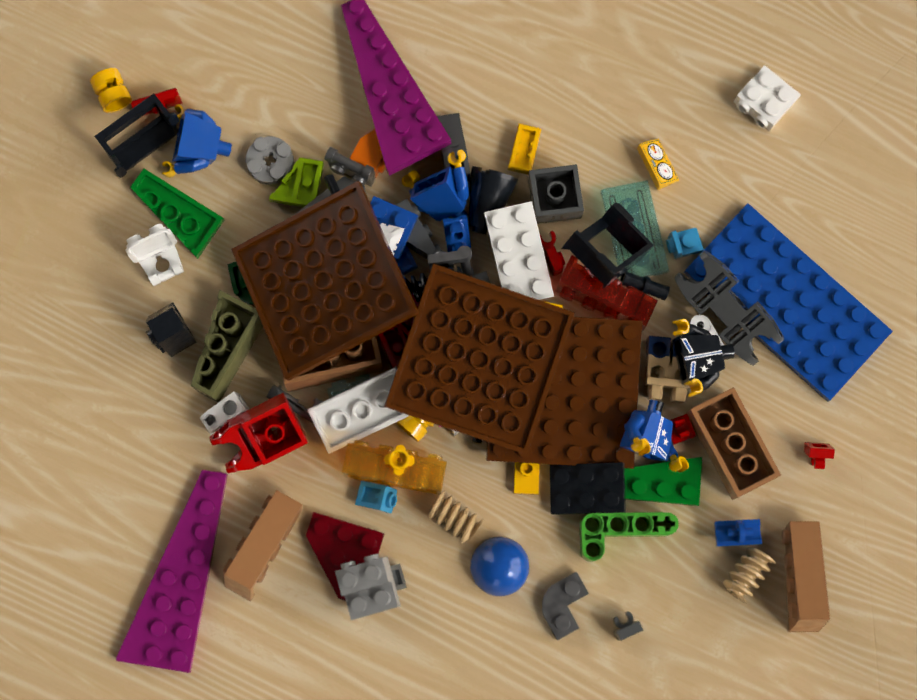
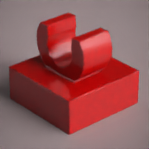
(682, 429)
(818, 453)

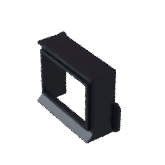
(144, 141)
(620, 226)

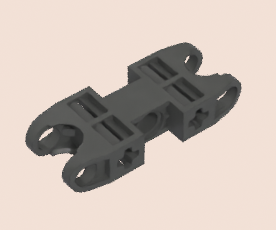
(729, 307)

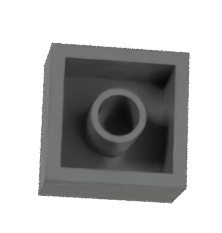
(556, 193)

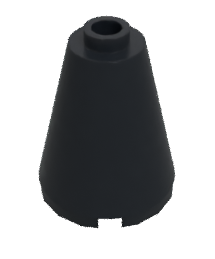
(488, 192)

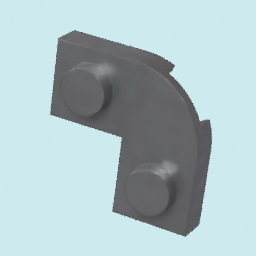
(556, 604)

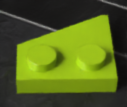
(300, 184)

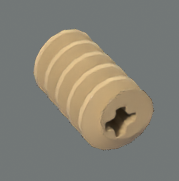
(454, 517)
(747, 573)

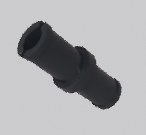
(645, 285)

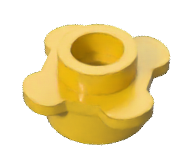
(399, 452)

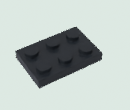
(587, 488)

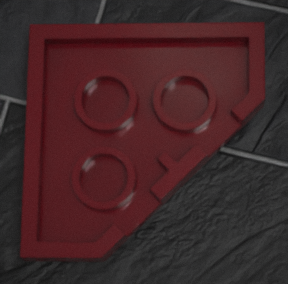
(339, 543)

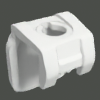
(146, 250)

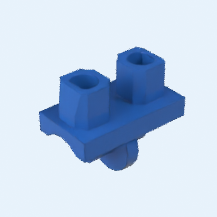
(456, 232)
(737, 532)

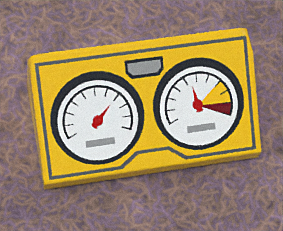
(657, 163)

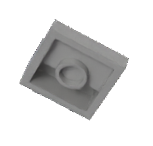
(368, 586)

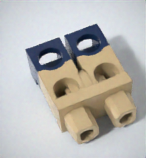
(661, 373)

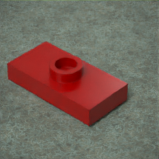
(168, 98)

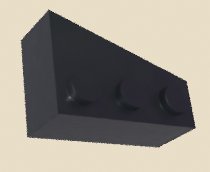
(169, 330)

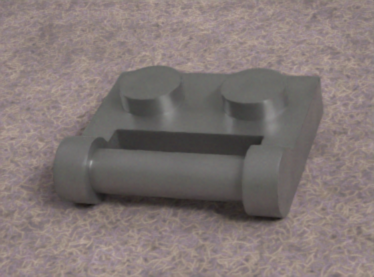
(343, 165)
(446, 259)

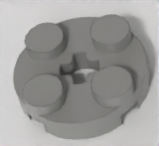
(263, 148)

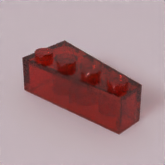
(614, 300)

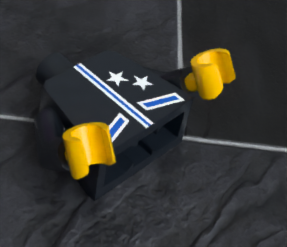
(699, 356)

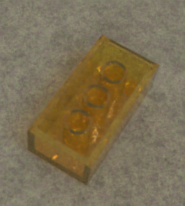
(368, 465)

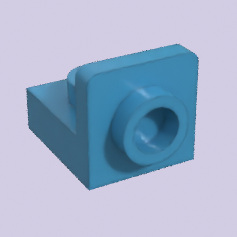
(684, 243)
(376, 497)

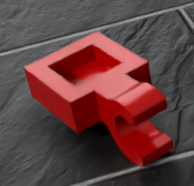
(554, 259)

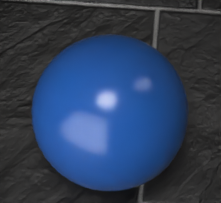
(499, 566)

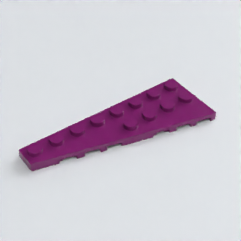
(398, 108)
(172, 608)

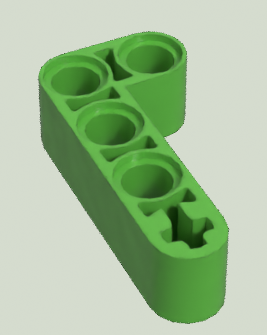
(628, 529)

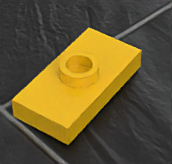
(524, 149)
(526, 478)

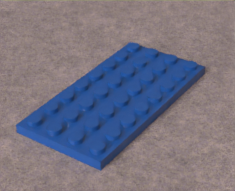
(821, 322)

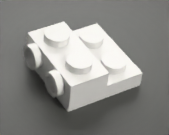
(766, 98)

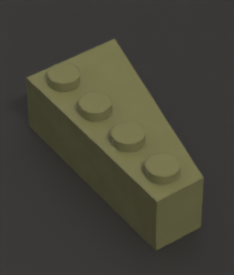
(226, 345)

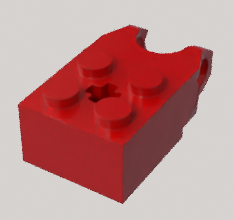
(255, 437)

